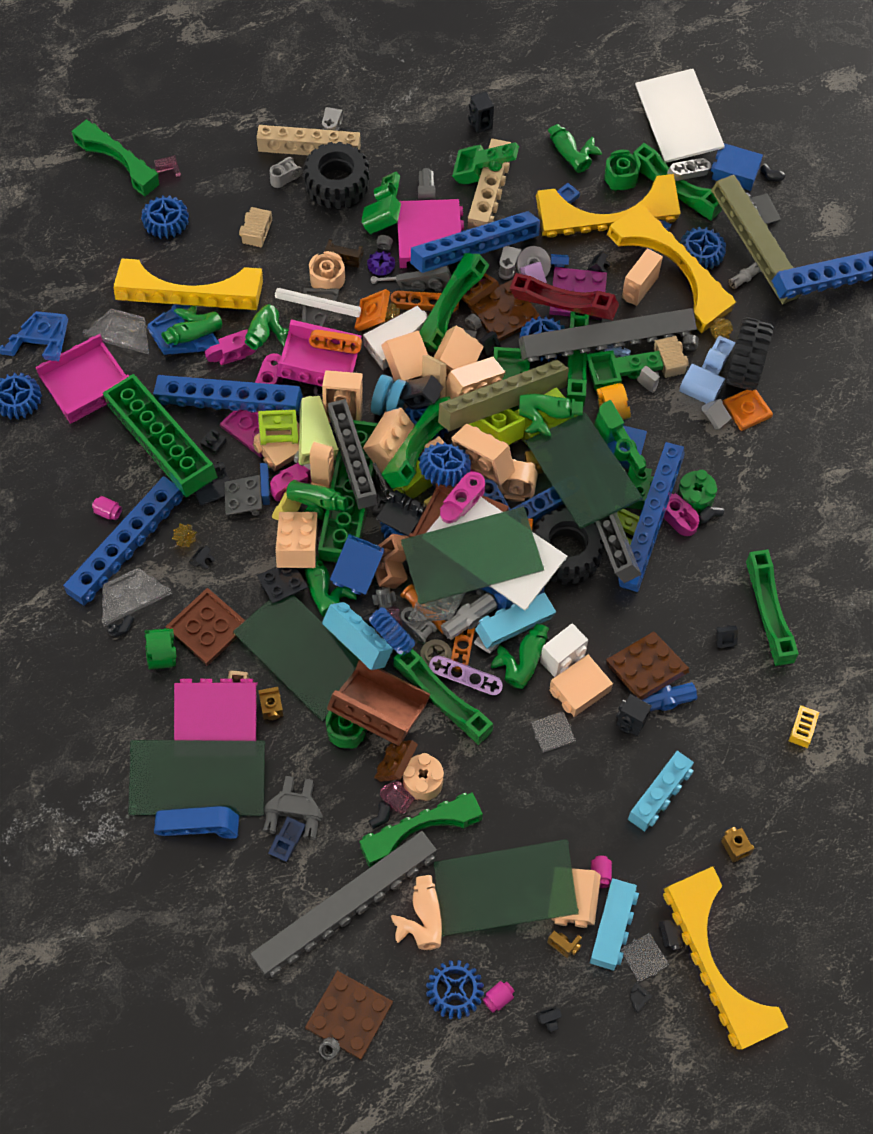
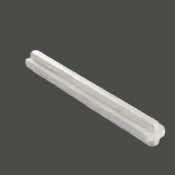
(318, 302)

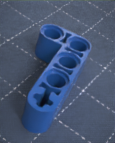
(197, 821)

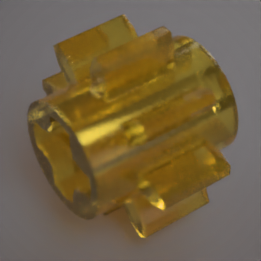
(392, 312)
(721, 327)
(184, 535)

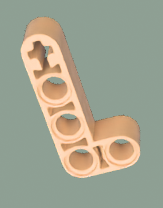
(321, 464)

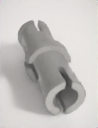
(744, 275)

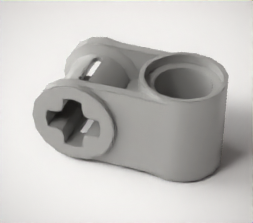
(332, 119)
(283, 172)
(508, 262)
(418, 630)

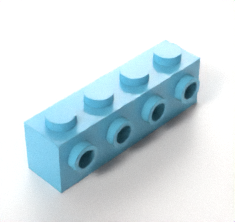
(514, 621)
(357, 635)
(660, 791)
(613, 924)

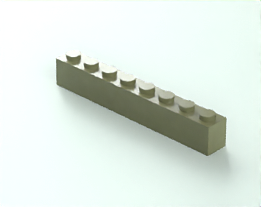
(751, 229)
(501, 395)

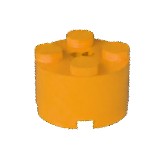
(618, 396)

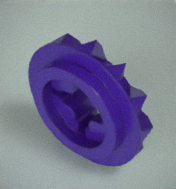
(386, 267)

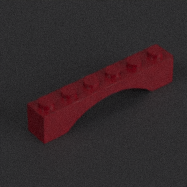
(590, 303)

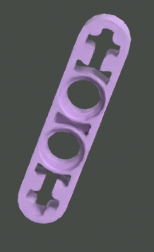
(465, 677)

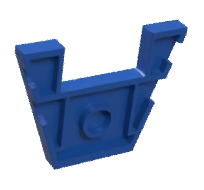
(169, 319)
(40, 329)

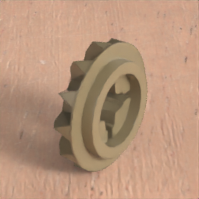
(440, 647)

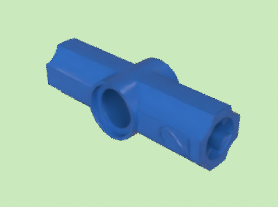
(670, 697)

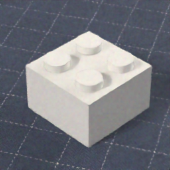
(564, 650)

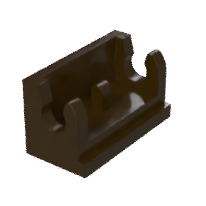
(349, 256)

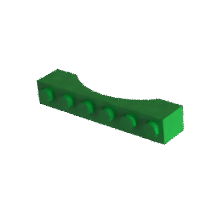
(93, 139)
(698, 198)
(467, 274)
(577, 364)
(403, 464)
(778, 634)
(466, 717)
(458, 813)

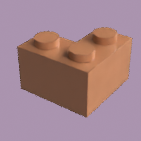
(390, 568)

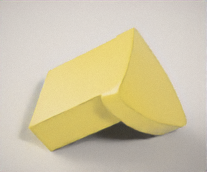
(286, 506)

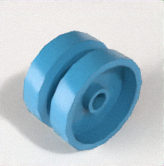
(387, 395)

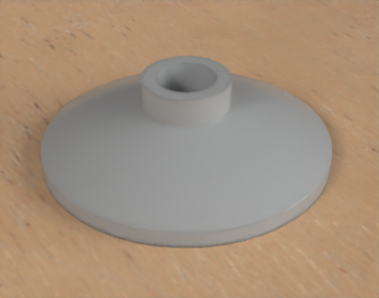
(534, 254)

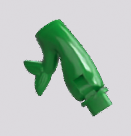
(567, 147)
(194, 329)
(259, 330)
(552, 406)
(316, 497)
(318, 583)
(529, 654)

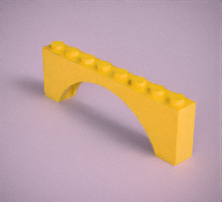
(560, 217)
(644, 230)
(237, 292)
(745, 1019)

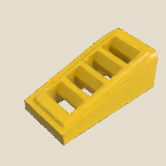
(800, 739)

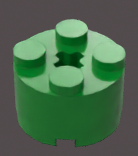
(622, 170)
(698, 489)
(160, 648)
(344, 736)

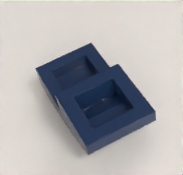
(287, 839)

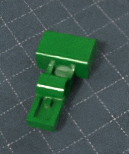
(473, 159)
(386, 209)
(511, 362)
(607, 369)
(611, 428)

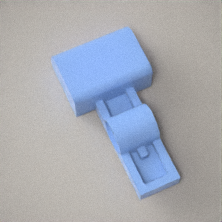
(704, 382)

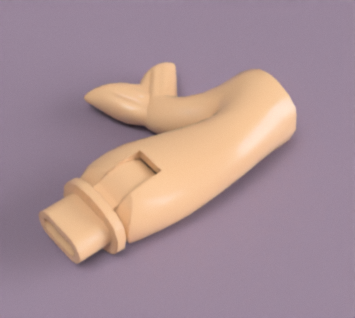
(428, 910)

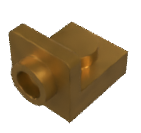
(562, 945)

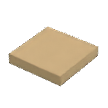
(437, 369)

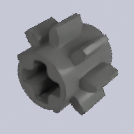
(384, 597)

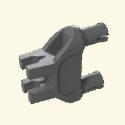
(294, 806)

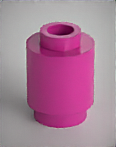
(106, 508)
(604, 868)
(498, 996)

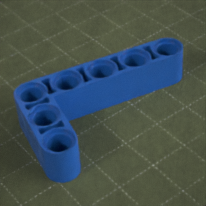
(531, 510)

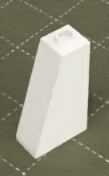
(403, 324)

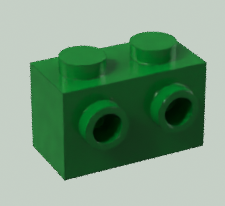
(642, 483)

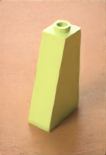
(313, 428)

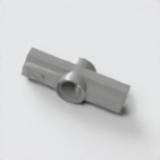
(468, 616)

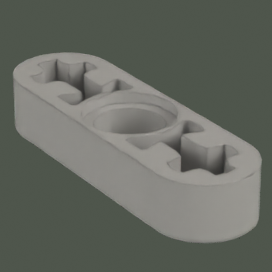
(699, 167)

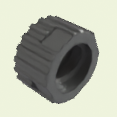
(384, 242)
(473, 322)
(690, 342)
(323, 1050)

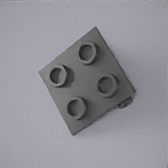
(765, 208)
(243, 495)

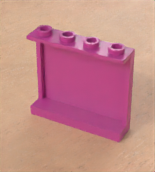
(426, 222)
(307, 363)
(81, 378)
(215, 710)

